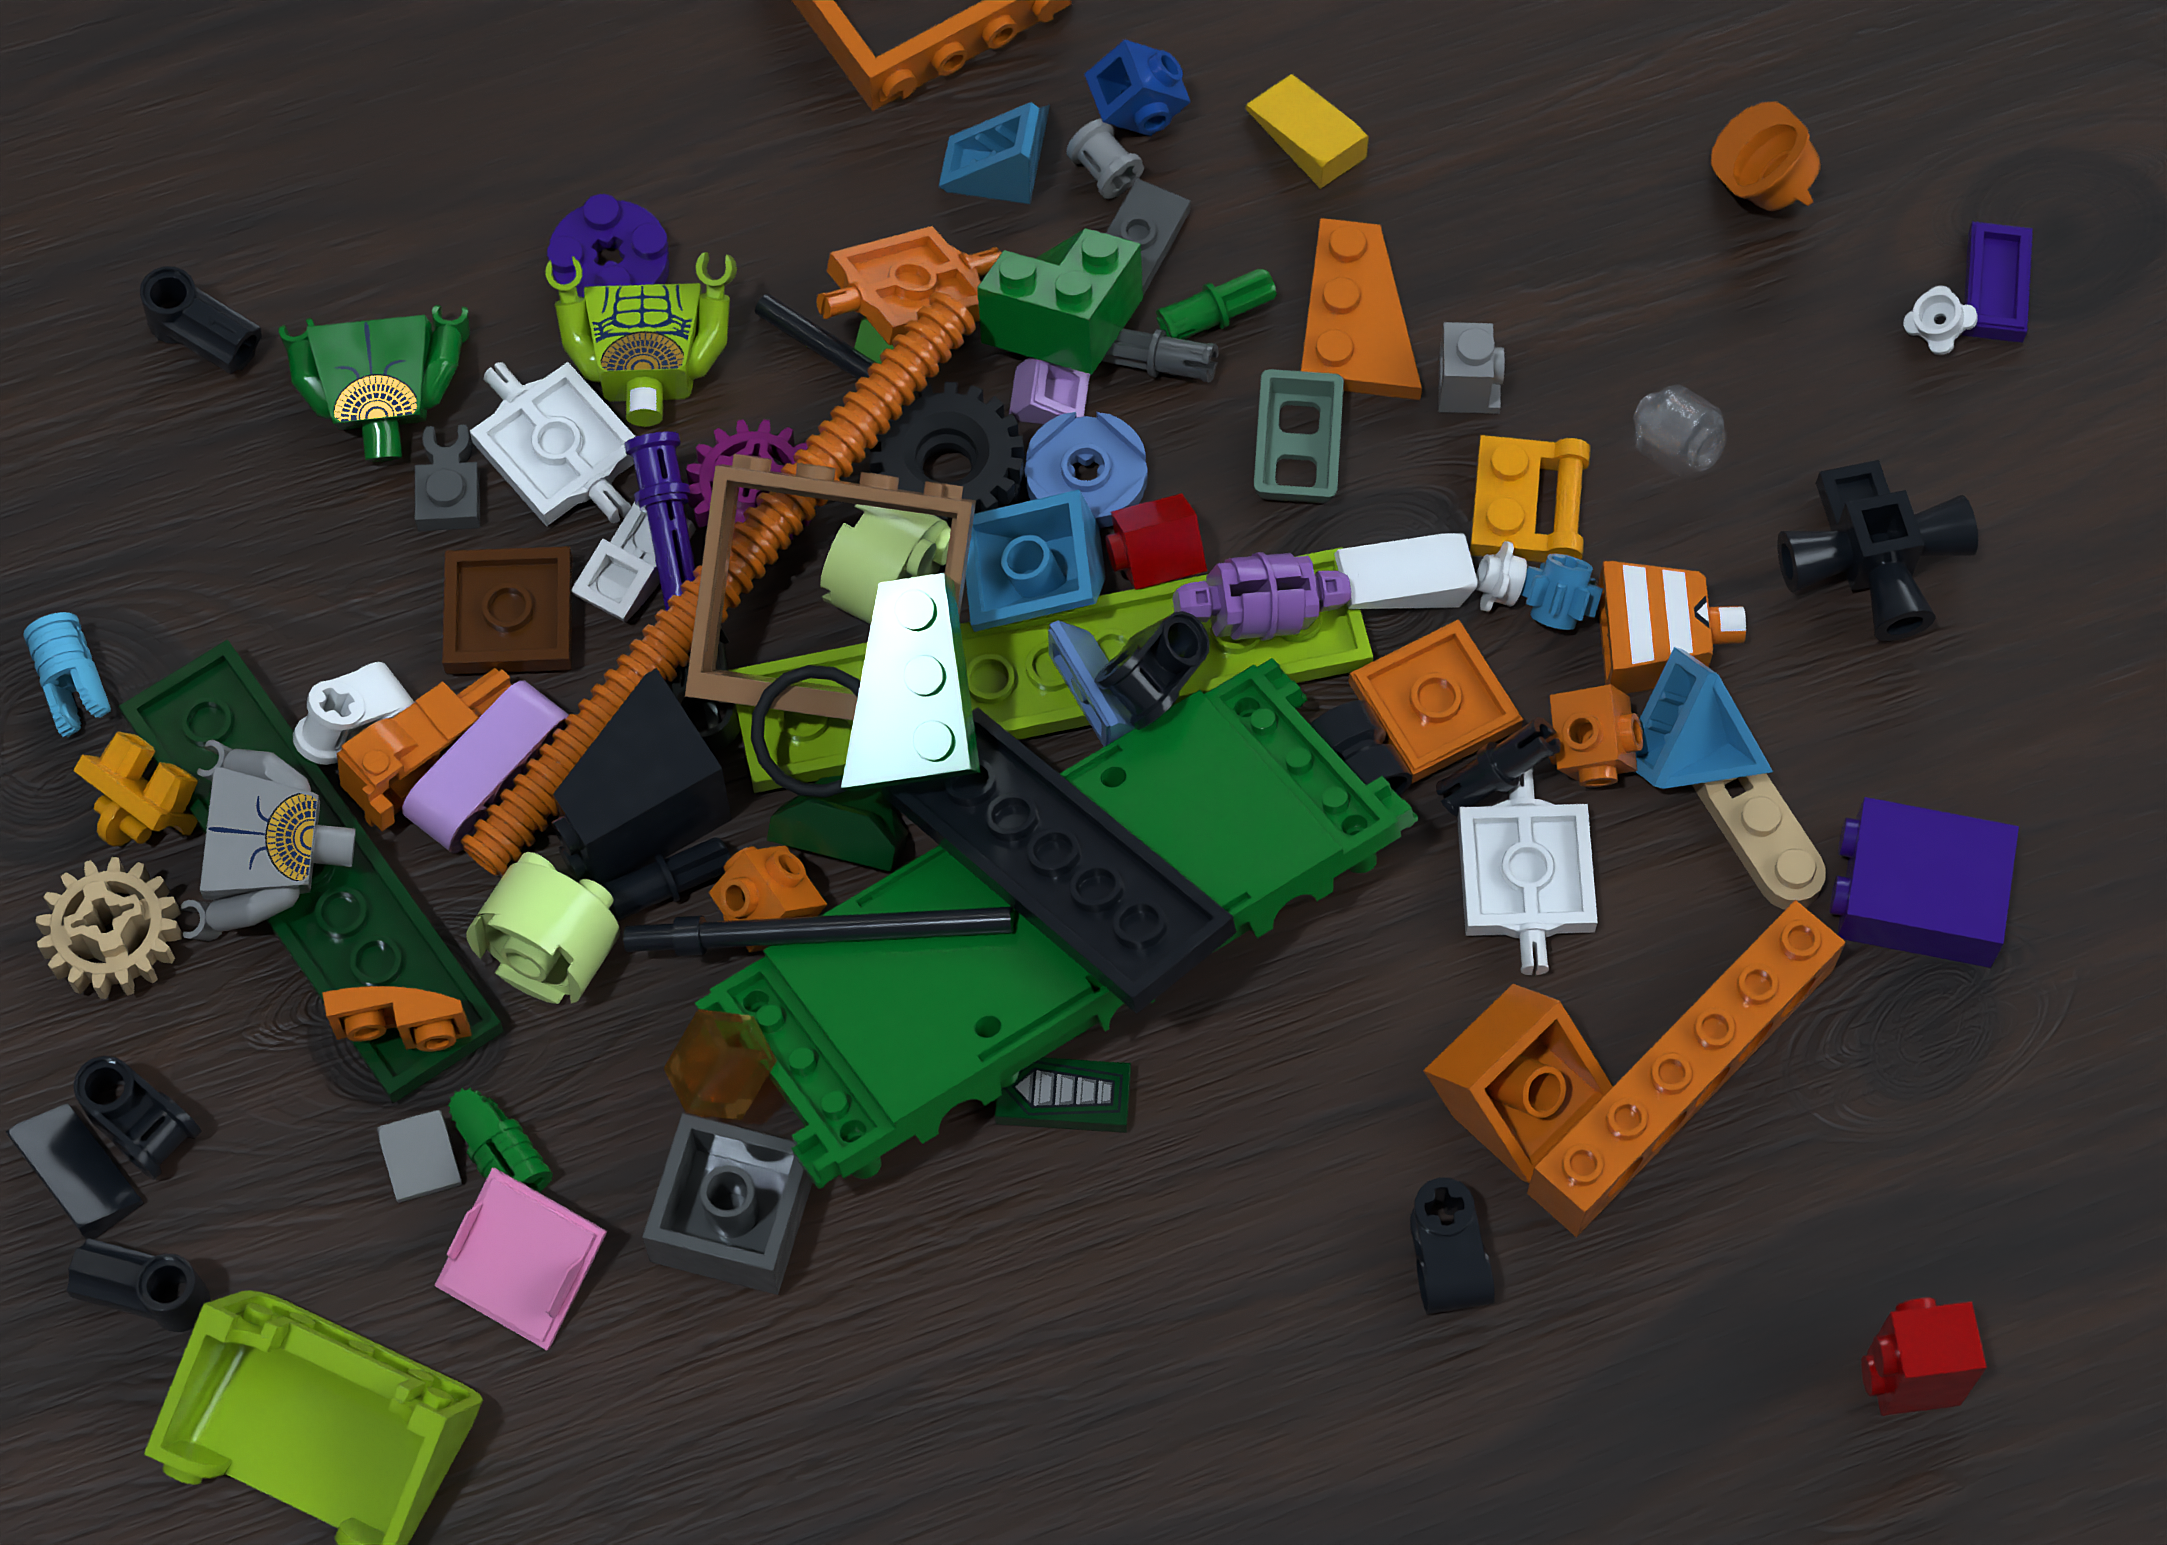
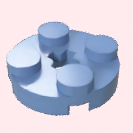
(1088, 440)

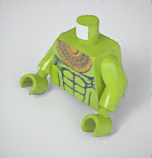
(645, 338)

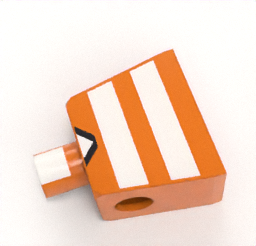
(1650, 613)

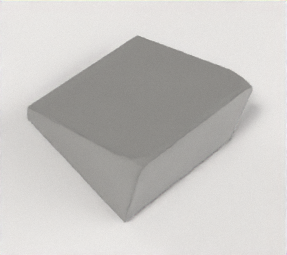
(419, 1156)

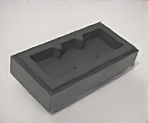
(1154, 220)

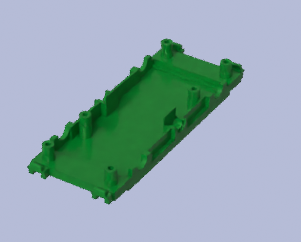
(905, 1029)

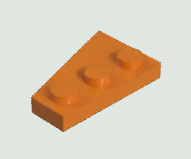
(1357, 314)

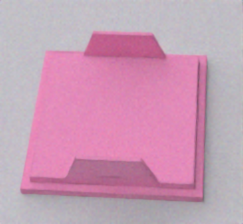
(520, 1258)

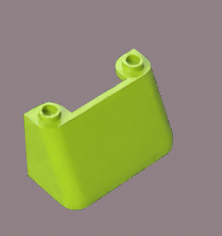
(311, 1418)

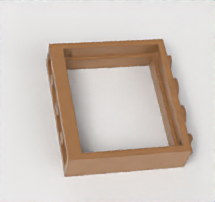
(812, 482)

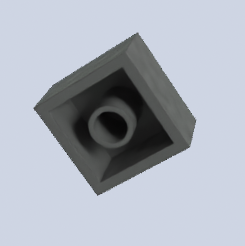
(727, 1204)

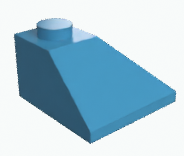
(1033, 560)

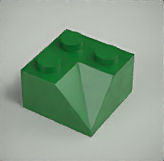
(1065, 301)

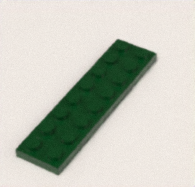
(355, 920)

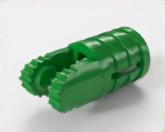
(497, 1140)

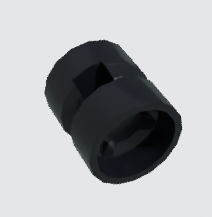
(1358, 739)

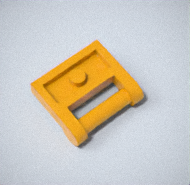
(1509, 494)

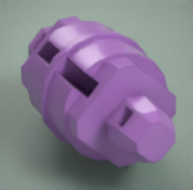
(1263, 596)

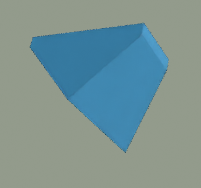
(997, 156)
(1694, 729)

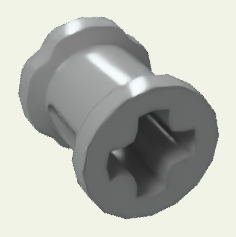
(1105, 158)

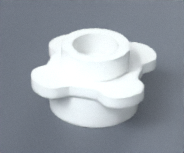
(1936, 303)
(1501, 577)

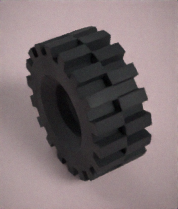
(960, 426)

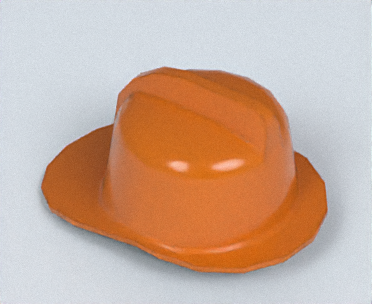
(1767, 157)

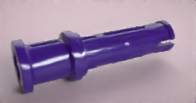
(663, 498)

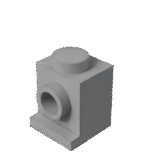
(1469, 369)

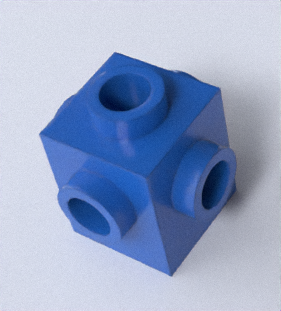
(1137, 87)

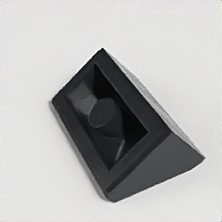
(75, 1170)

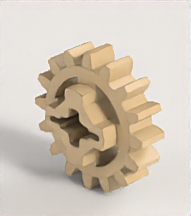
(137, 932)

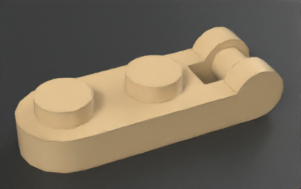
(1766, 839)

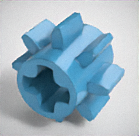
(1561, 591)

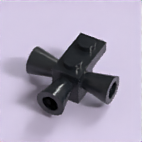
(1877, 545)

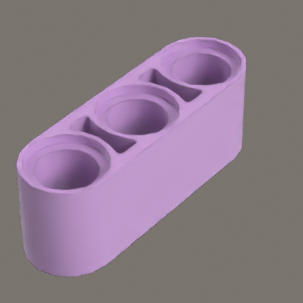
(483, 765)

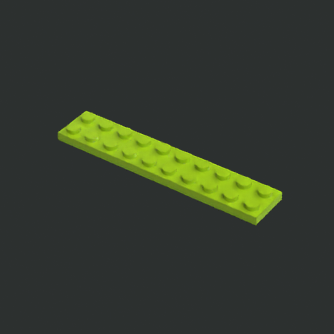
(1022, 687)

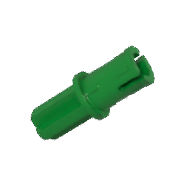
(1216, 304)

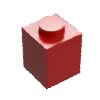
(1156, 542)

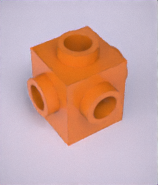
(1595, 734)
(765, 886)

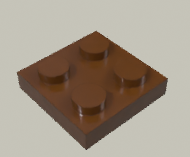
(507, 610)

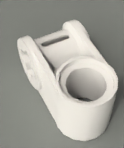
(346, 707)

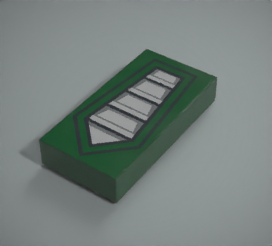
(1068, 1096)

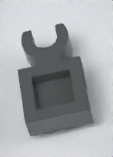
(449, 487)

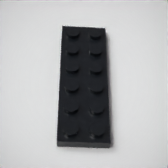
(1068, 868)

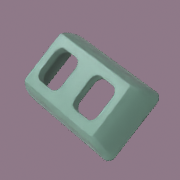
(1298, 388)

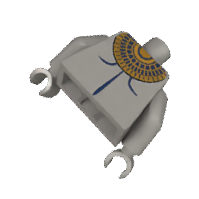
(260, 841)

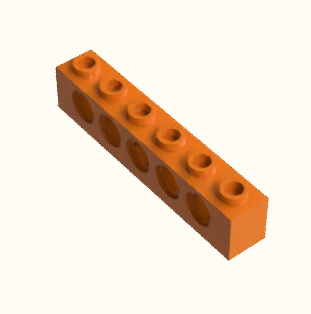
(1685, 1068)

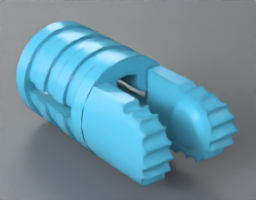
(65, 667)

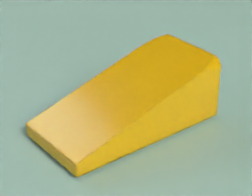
(1310, 130)

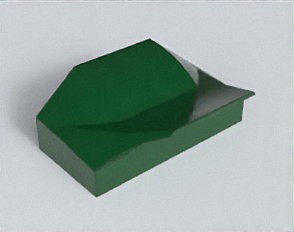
(844, 826)

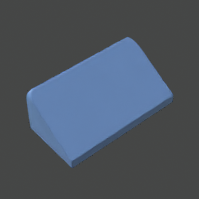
(1079, 662)

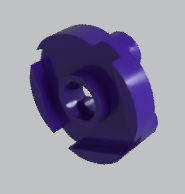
(605, 225)

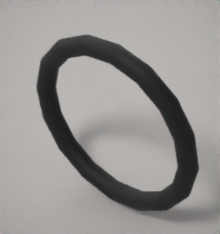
(758, 727)

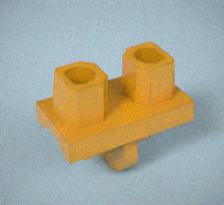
(131, 802)

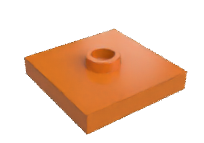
(1436, 700)

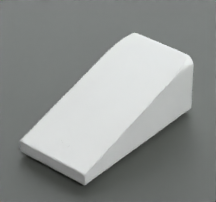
(1409, 573)

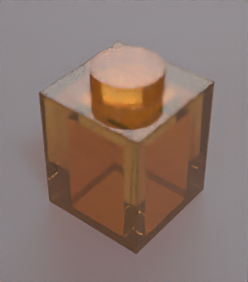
(719, 1064)

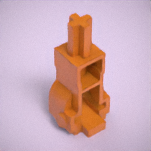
(396, 752)

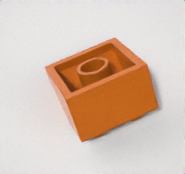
(1519, 1078)

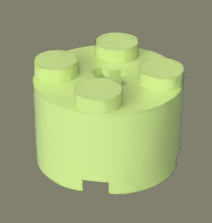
(881, 549)
(545, 929)

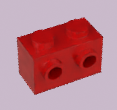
(1924, 1357)

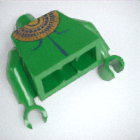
(376, 373)

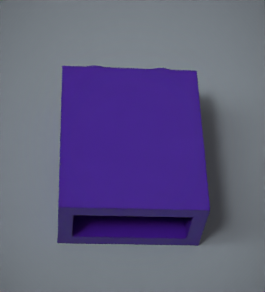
(1925, 881)

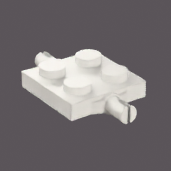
(555, 443)
(1527, 871)

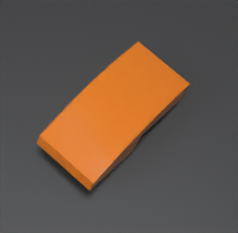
(422, 1017)

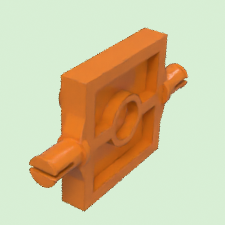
(898, 275)

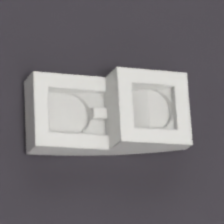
(622, 570)

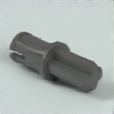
(1163, 354)

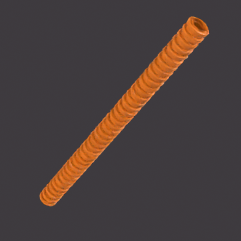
(753, 545)

